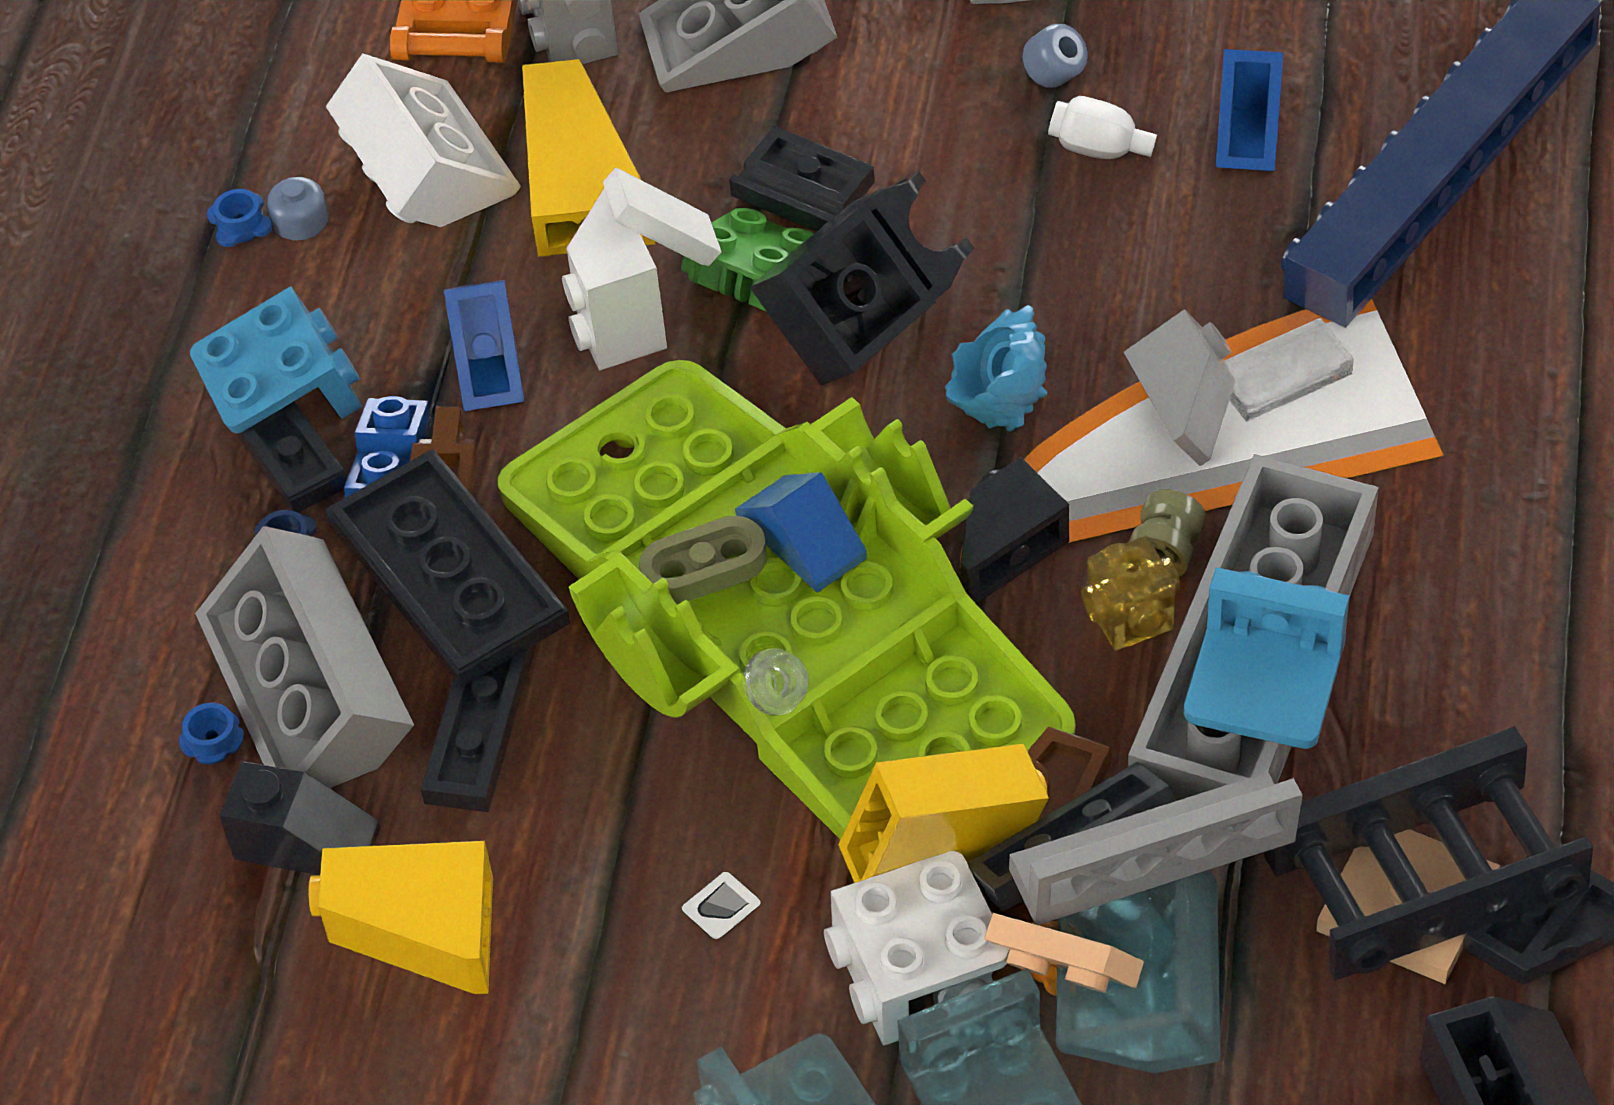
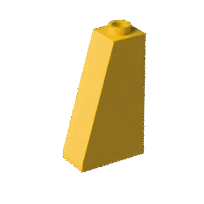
(568, 151)

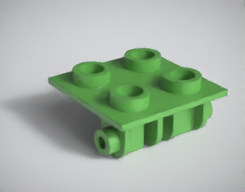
(748, 251)

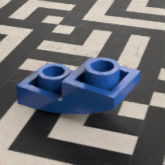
(385, 438)

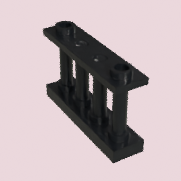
(1432, 794)

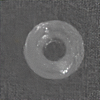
(789, 680)

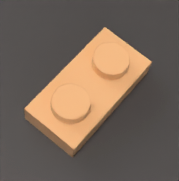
(1087, 961)

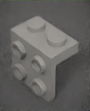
(572, 28)

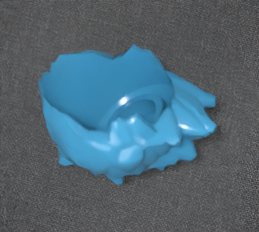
(1000, 371)

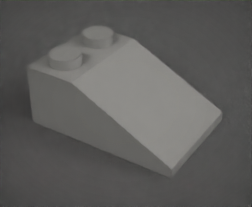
(731, 39)

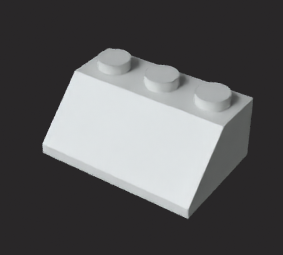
(419, 143)

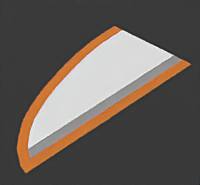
(1347, 429)

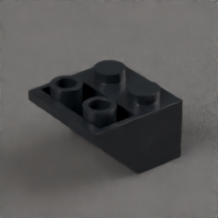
(1501, 1056)

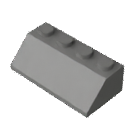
(302, 661)

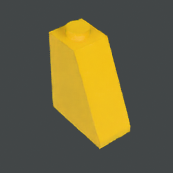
(941, 806)
(411, 907)

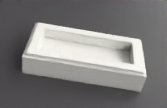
(661, 217)

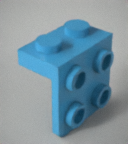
(273, 360)
(1267, 658)

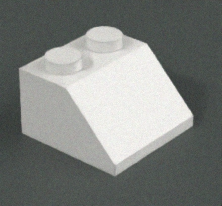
(613, 290)

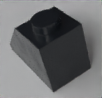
(1011, 528)
(288, 818)

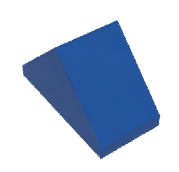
(1249, 109)
(806, 528)

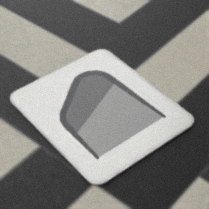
(721, 905)

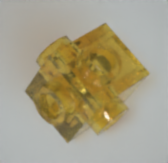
(1130, 592)

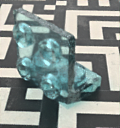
(984, 1049)

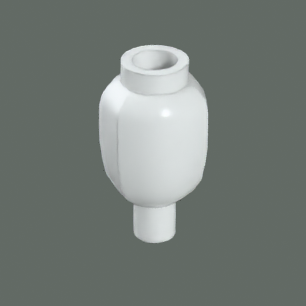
(1098, 129)

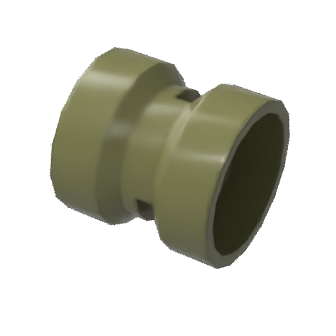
(1171, 524)

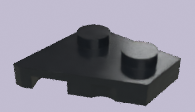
(1548, 935)

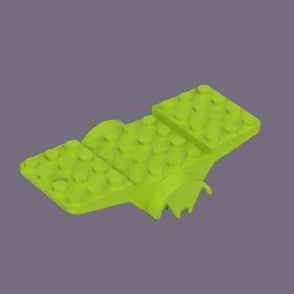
(888, 648)

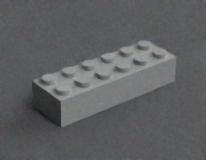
(1288, 529)

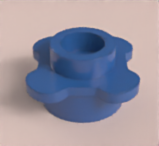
(238, 217)

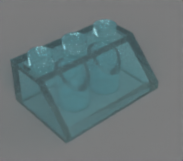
(1175, 1007)

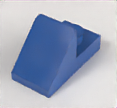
(484, 345)

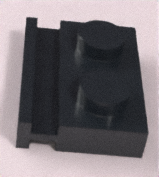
(801, 179)

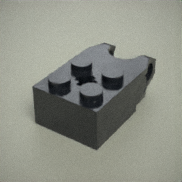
(857, 282)

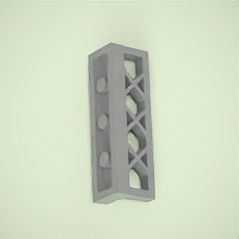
(1156, 846)

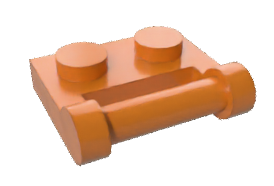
(453, 29)

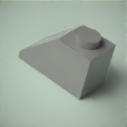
(1186, 381)

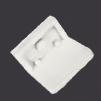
(910, 937)

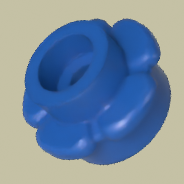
(209, 721)

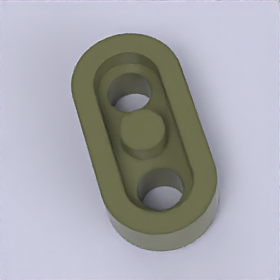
(702, 555)

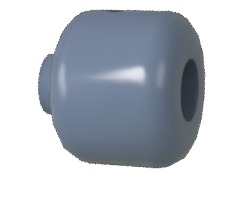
(1055, 55)
(297, 208)

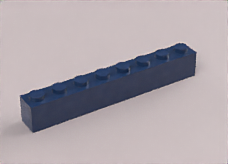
(1436, 156)

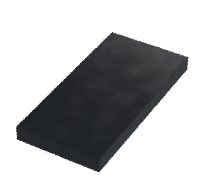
(447, 567)

